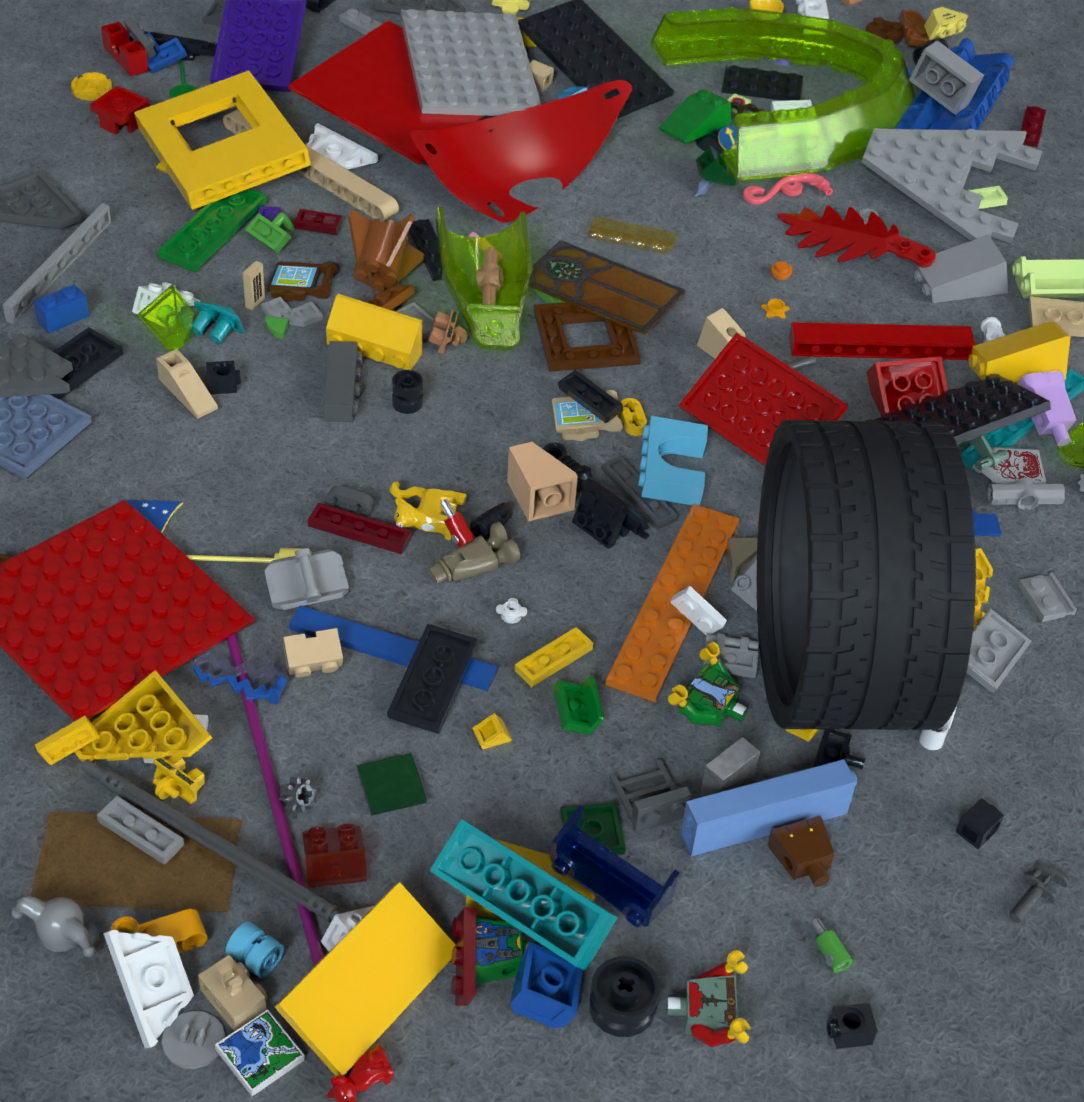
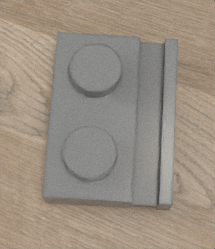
(1047, 597)

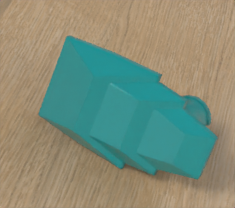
(225, 319)

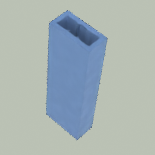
(766, 805)

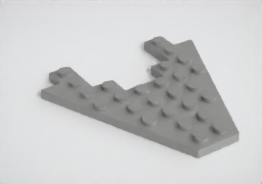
(935, 166)

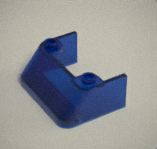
(609, 875)

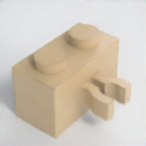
(233, 992)

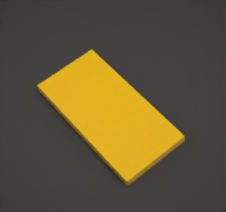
(367, 980)

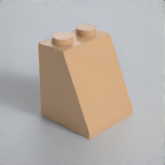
(540, 482)

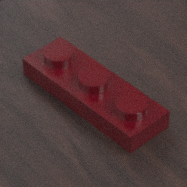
(1033, 125)
(464, 956)

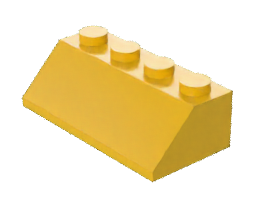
(379, 331)

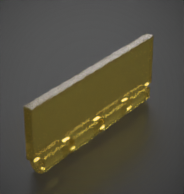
(639, 235)

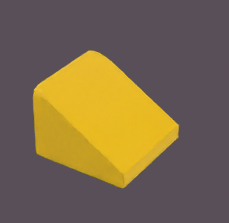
(491, 732)

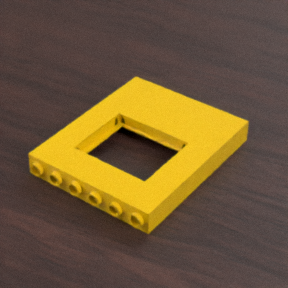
(234, 162)

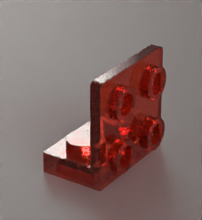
(334, 855)

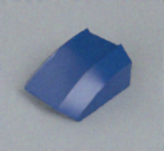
(546, 987)

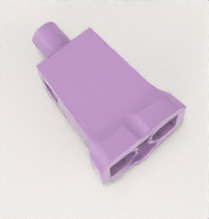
(1061, 416)

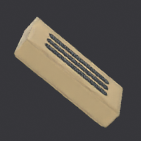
(253, 285)

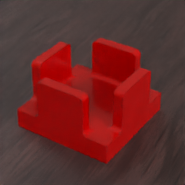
(118, 108)

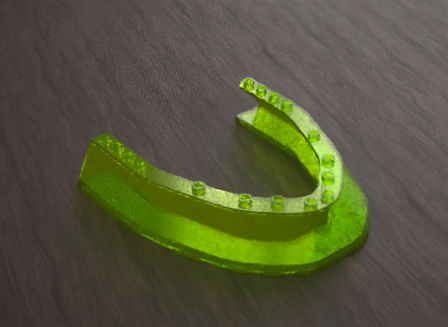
(798, 138)

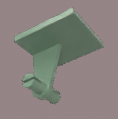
(990, 459)

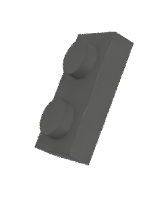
(137, 33)

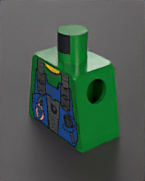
(497, 950)

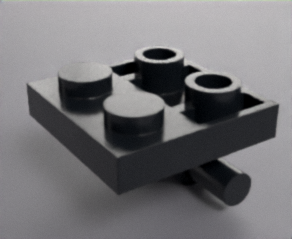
(601, 514)

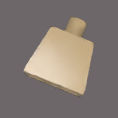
(717, 332)

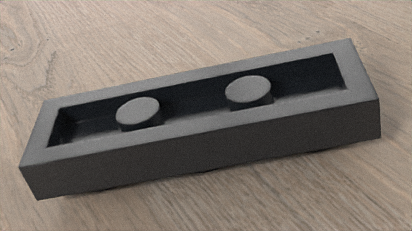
(590, 396)

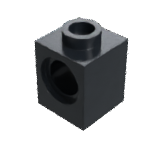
(222, 377)
(979, 823)
(856, 1015)

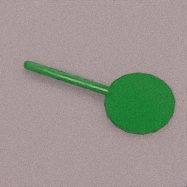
(181, 89)

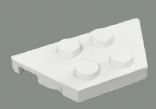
(340, 149)
(151, 980)

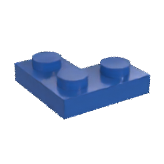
(165, 54)

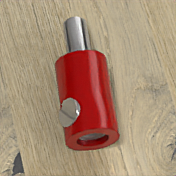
(456, 525)

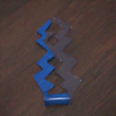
(230, 673)

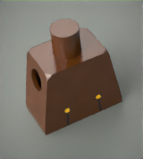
(803, 849)

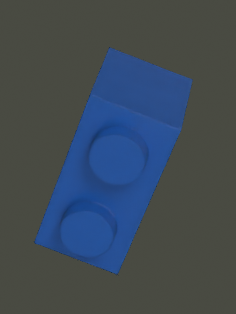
(61, 308)

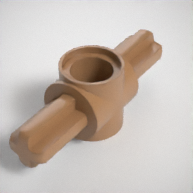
(490, 277)

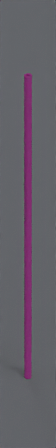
(277, 808)

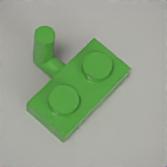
(269, 232)

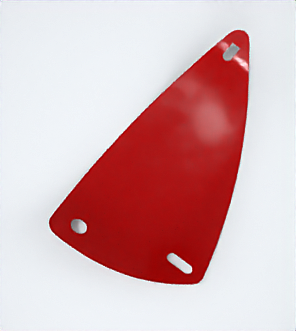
(525, 145)

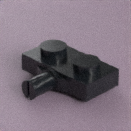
(835, 747)

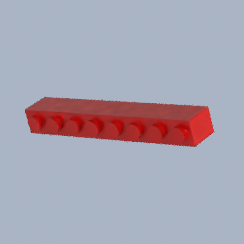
(880, 341)

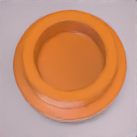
(781, 270)

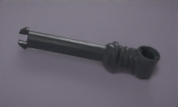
(632, 520)

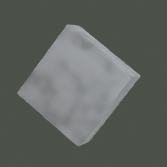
(731, 768)

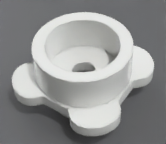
(511, 611)

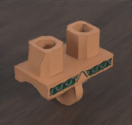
(449, 333)

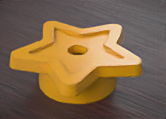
(775, 308)

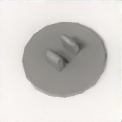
(192, 1039)

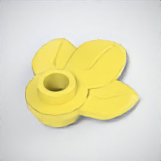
(511, 6)

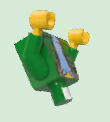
(711, 694)

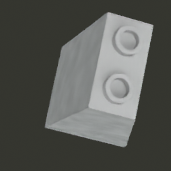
(964, 272)

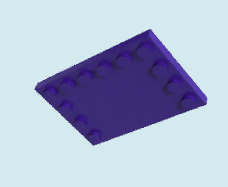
(261, 40)

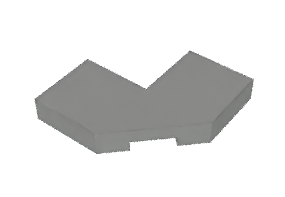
(299, 316)

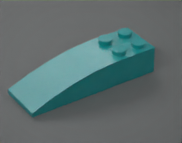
(524, 895)

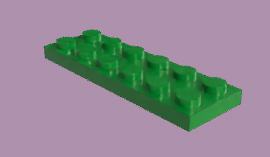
(210, 229)

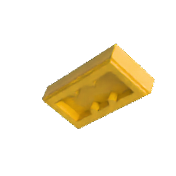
(67, 740)

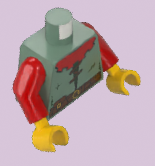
(711, 1004)

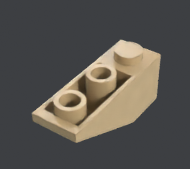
(185, 383)

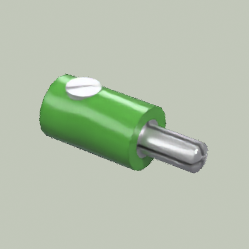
(831, 947)

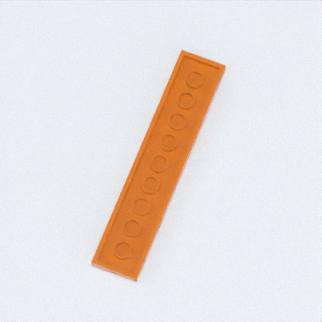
(660, 626)

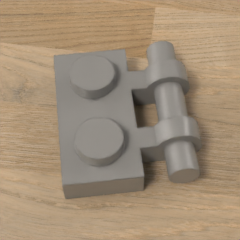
(737, 654)

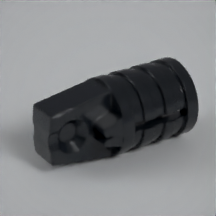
(482, 524)

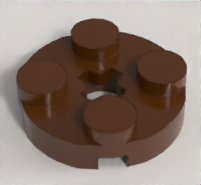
(886, 29)

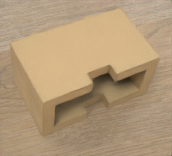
(313, 654)

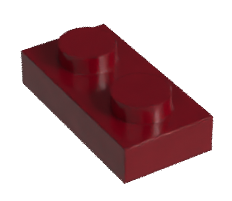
(318, 221)

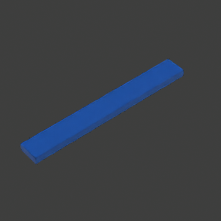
(380, 643)

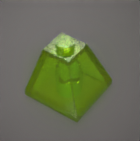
(168, 319)

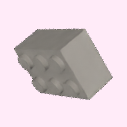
(946, 77)

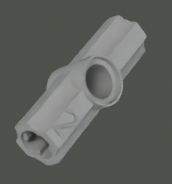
(1025, 494)

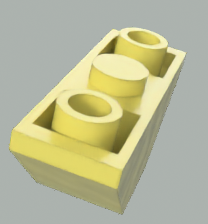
(945, 22)

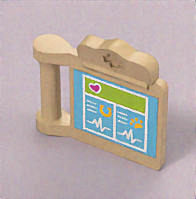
(578, 423)

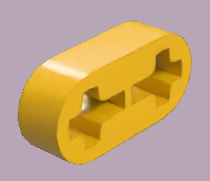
(637, 415)

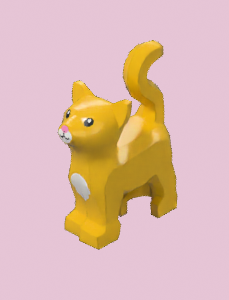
(429, 514)

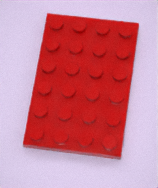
(751, 393)

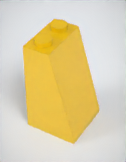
(1023, 352)

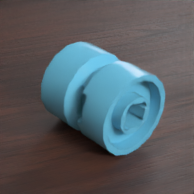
(254, 949)

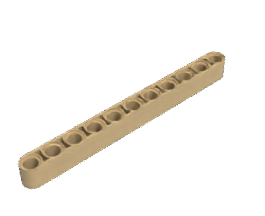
(334, 178)

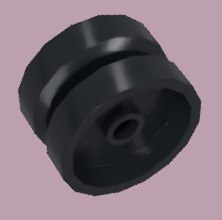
(624, 996)

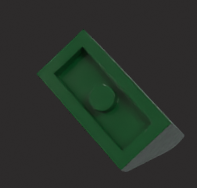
(711, 167)

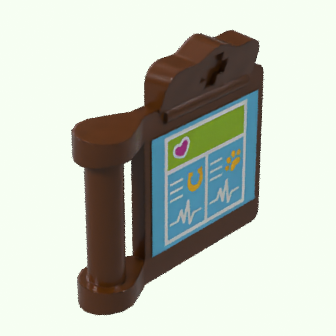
(297, 280)

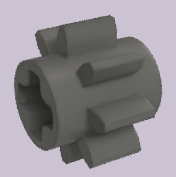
(297, 794)

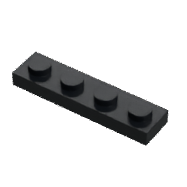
(427, 243)

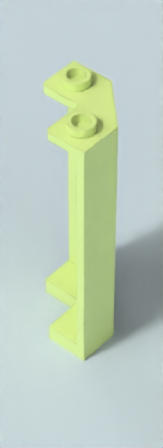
(1049, 278)

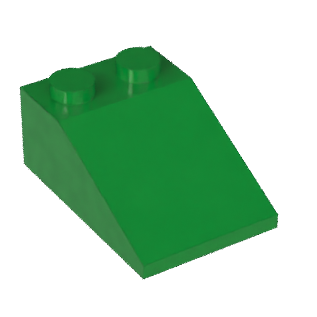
(697, 116)

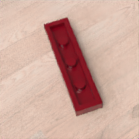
(359, 528)

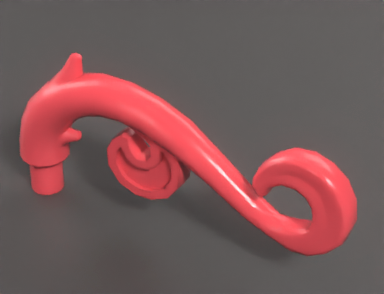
(784, 185)

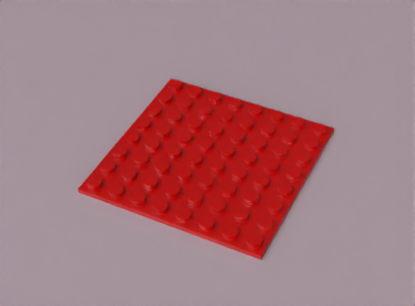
(376, 91)
(108, 609)

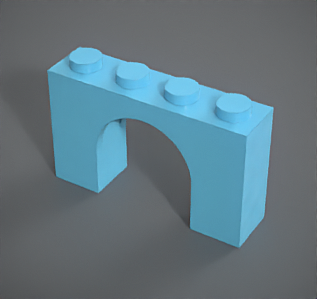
(666, 481)

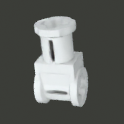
(992, 329)

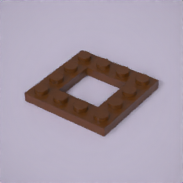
(549, 320)

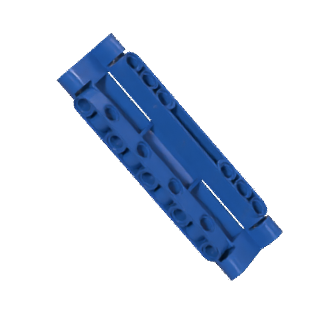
(928, 112)

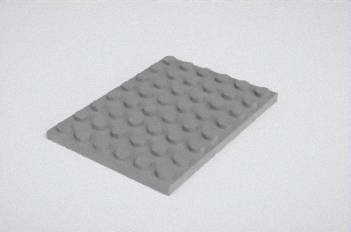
(468, 63)

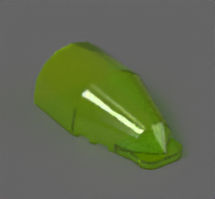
(460, 258)

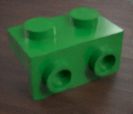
(578, 706)

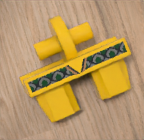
(174, 782)

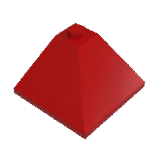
(905, 382)

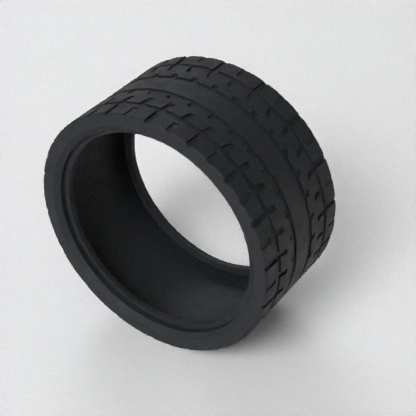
(864, 575)

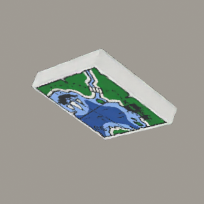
(259, 1052)

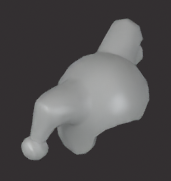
(57, 923)

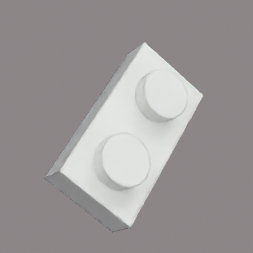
(698, 611)

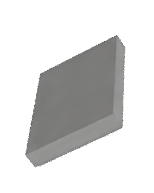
(994, 650)

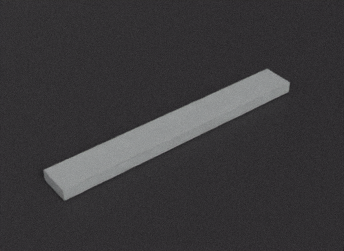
(57, 264)

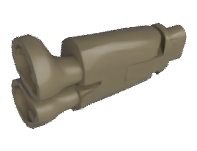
(476, 557)

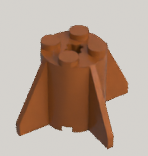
(382, 250)

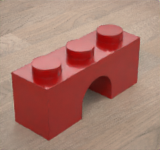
(128, 54)

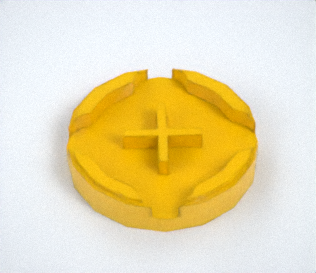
(90, 86)

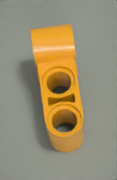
(183, 926)

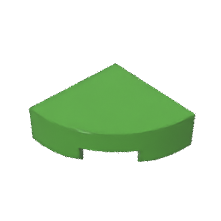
(277, 326)

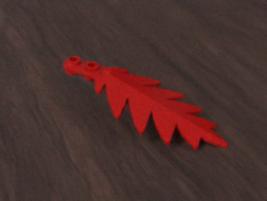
(855, 234)

